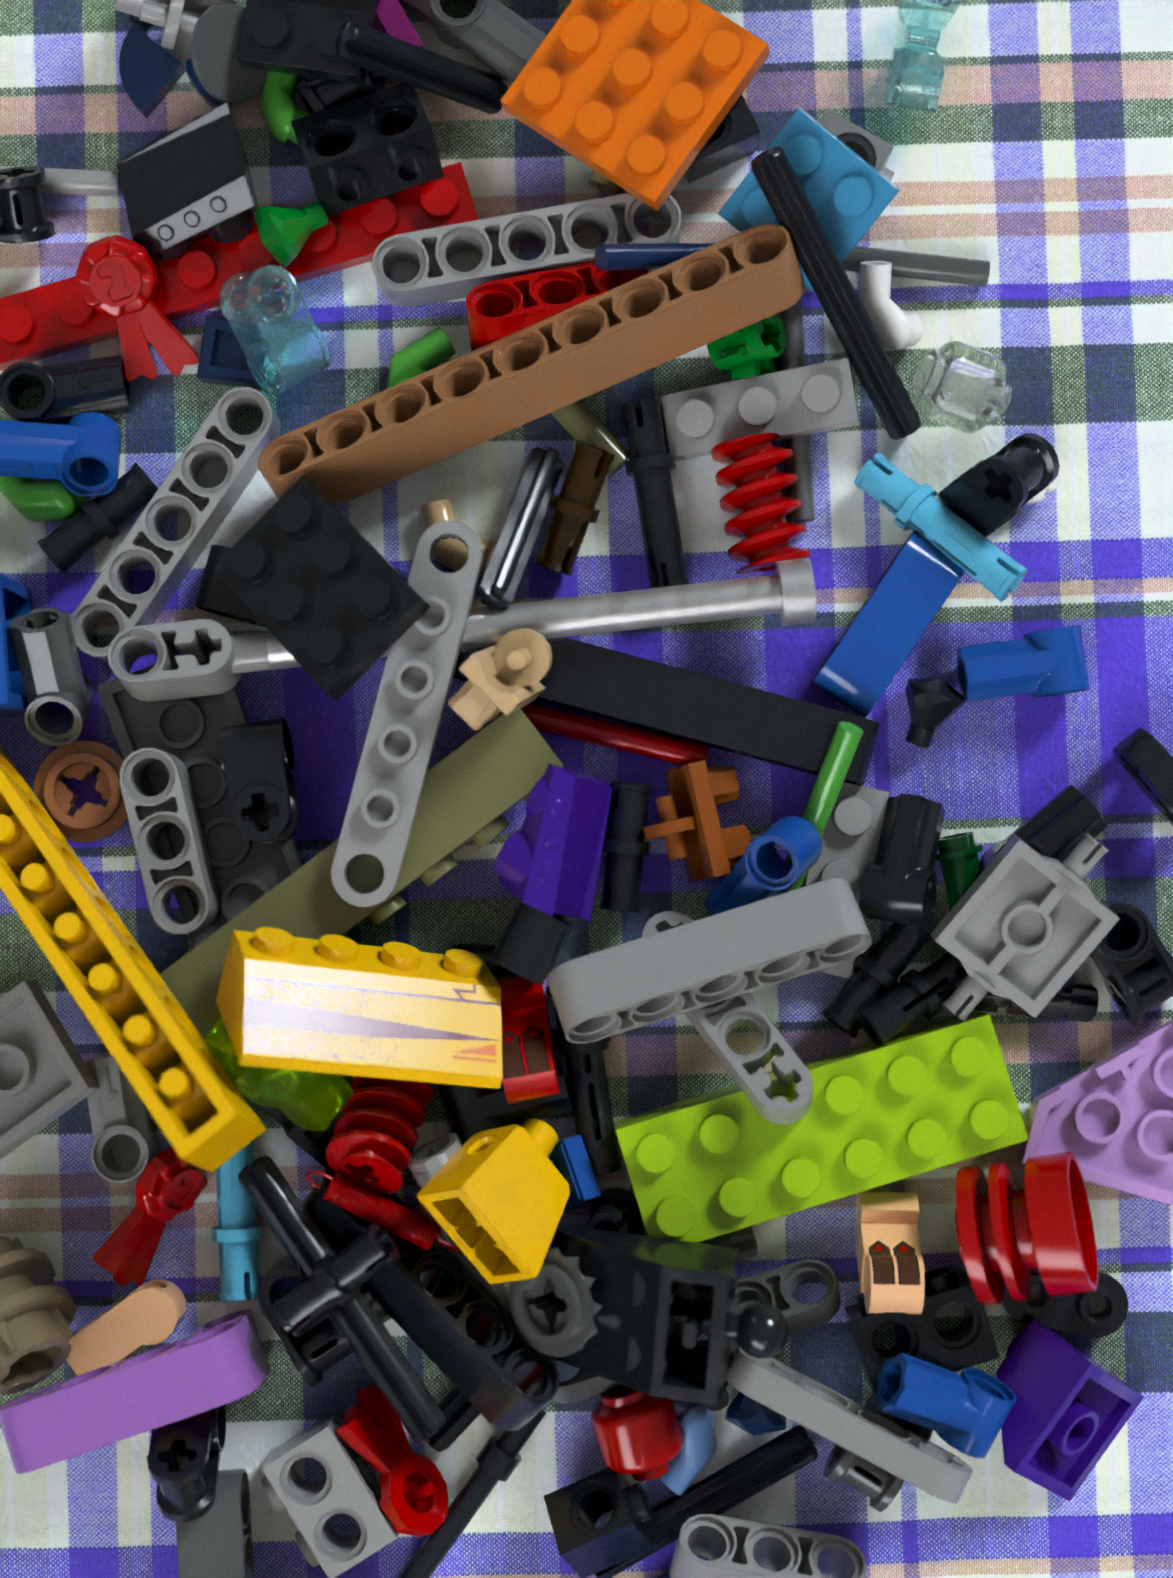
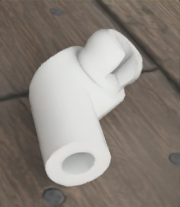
(892, 325)

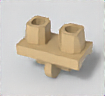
(503, 677)

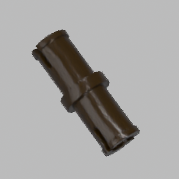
(574, 508)

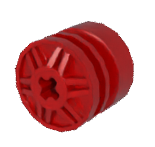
(1014, 1230)

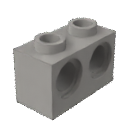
(347, 1490)

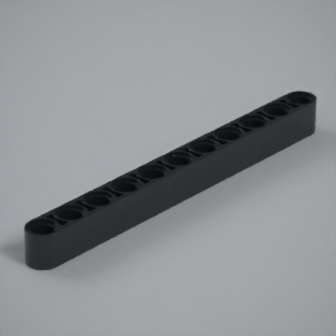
(653, 697)

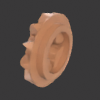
(79, 762)

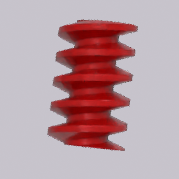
(758, 502)
(377, 1131)

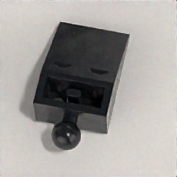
(655, 1306)

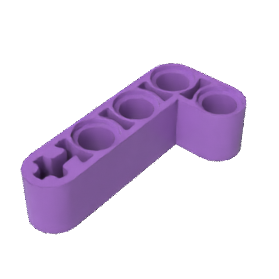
(136, 1394)

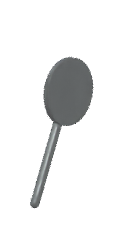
(215, 53)

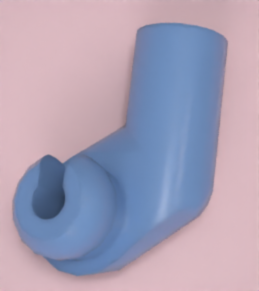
(698, 1445)

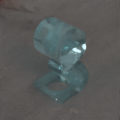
(917, 69)

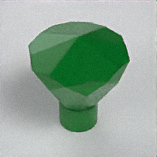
(287, 229)

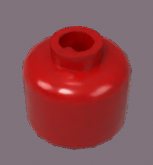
(637, 1432)

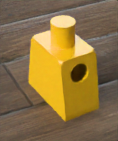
(501, 1199)

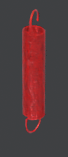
(382, 1211)

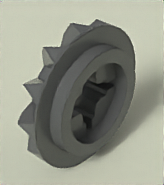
(541, 1321)

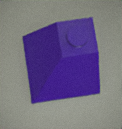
(1063, 1410)

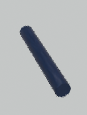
(642, 256)

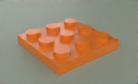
(636, 87)

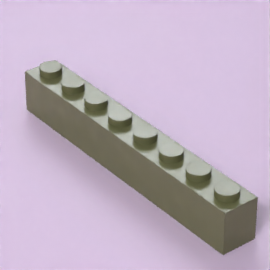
(458, 804)

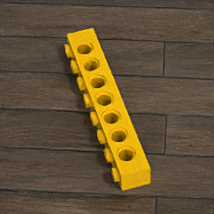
(117, 984)

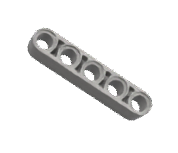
(497, 235)
(178, 494)
(708, 961)

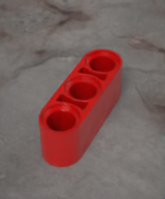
(523, 300)

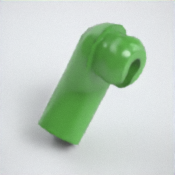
(419, 356)

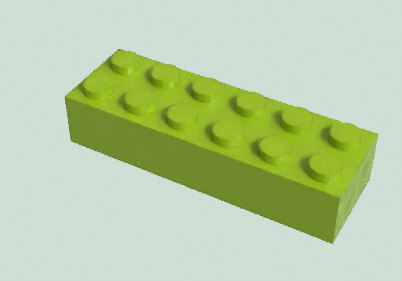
(871, 1122)

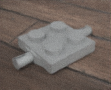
(1025, 926)

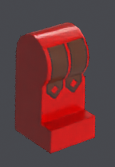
(527, 1042)

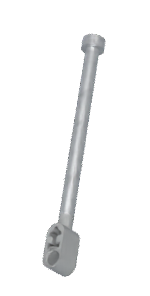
(173, 677)

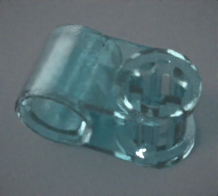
(276, 332)

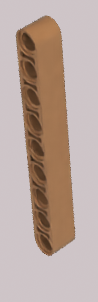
(541, 367)

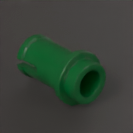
(958, 864)

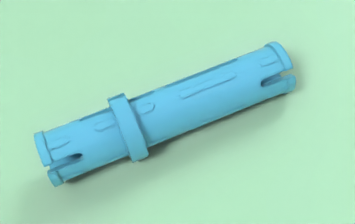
(954, 537)
(237, 1230)

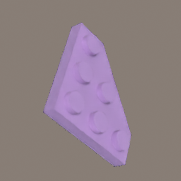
(1114, 1119)

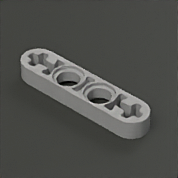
(719, 1019)
(850, 1425)

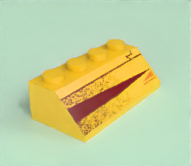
(361, 1009)

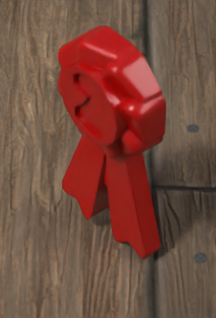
(119, 281)
(161, 1192)
(409, 1483)

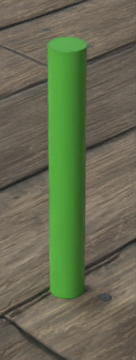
(830, 781)

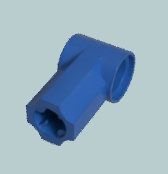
(79, 453)
(1040, 664)
(761, 869)
(959, 1407)

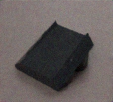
(189, 186)

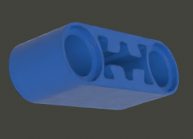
(888, 625)

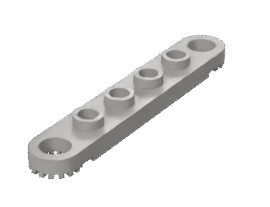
(407, 718)

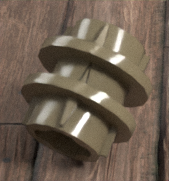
(32, 1318)

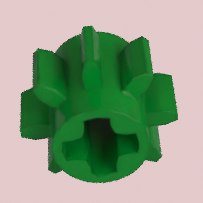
(750, 349)

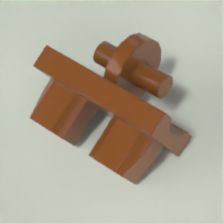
(692, 821)

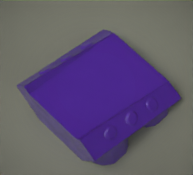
(560, 844)

